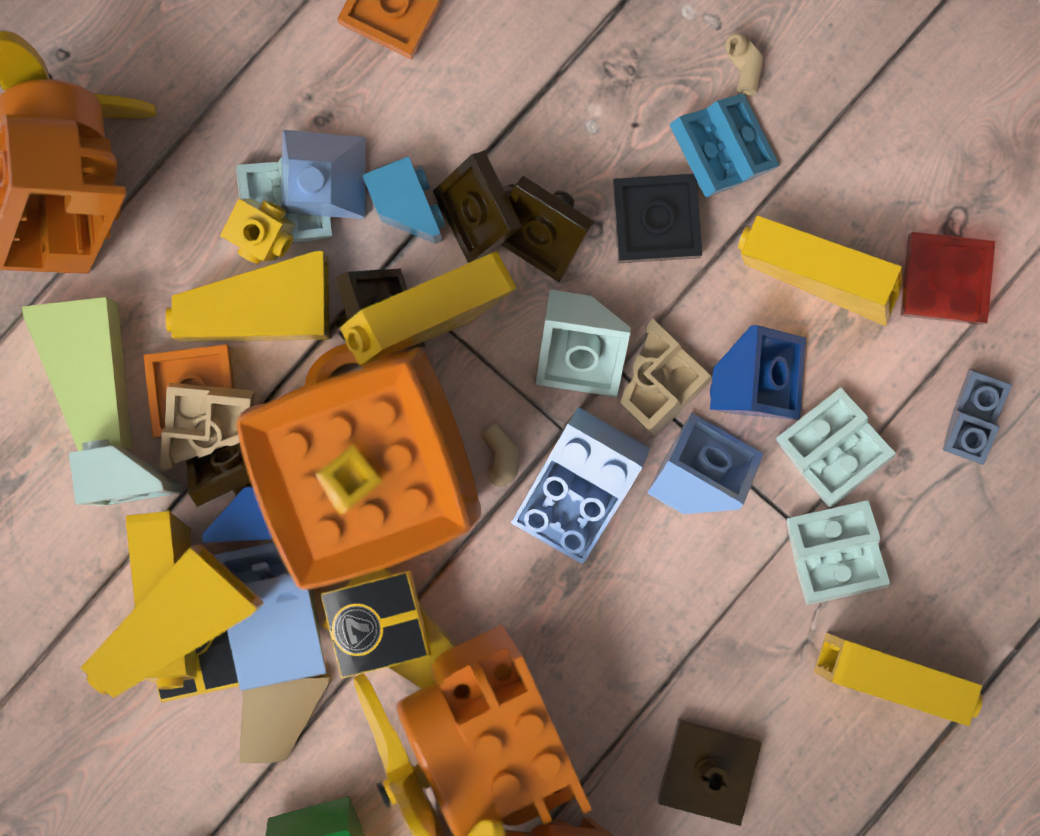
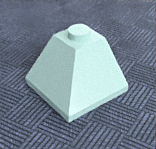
(582, 345)
(114, 476)

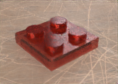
(947, 278)

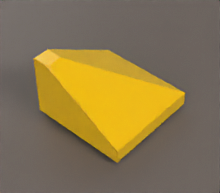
(348, 479)

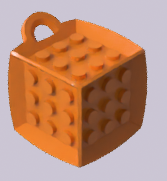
(405, 433)

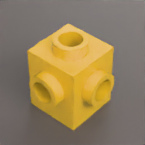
(259, 230)

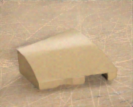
(662, 381)
(200, 420)
(276, 716)

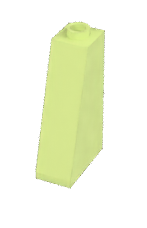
(85, 366)

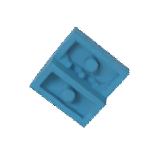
(724, 145)

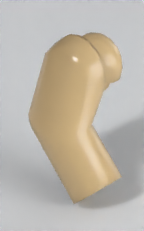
(747, 60)
(506, 456)

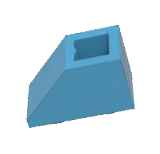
(401, 200)

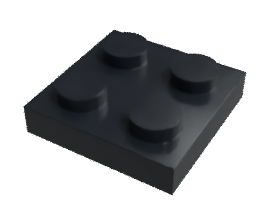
(657, 218)

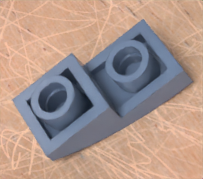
(975, 416)

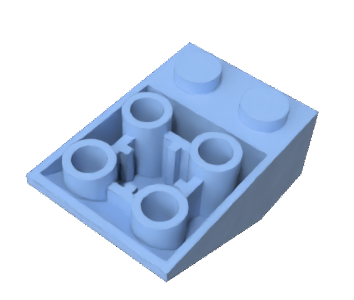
(581, 485)
(283, 635)

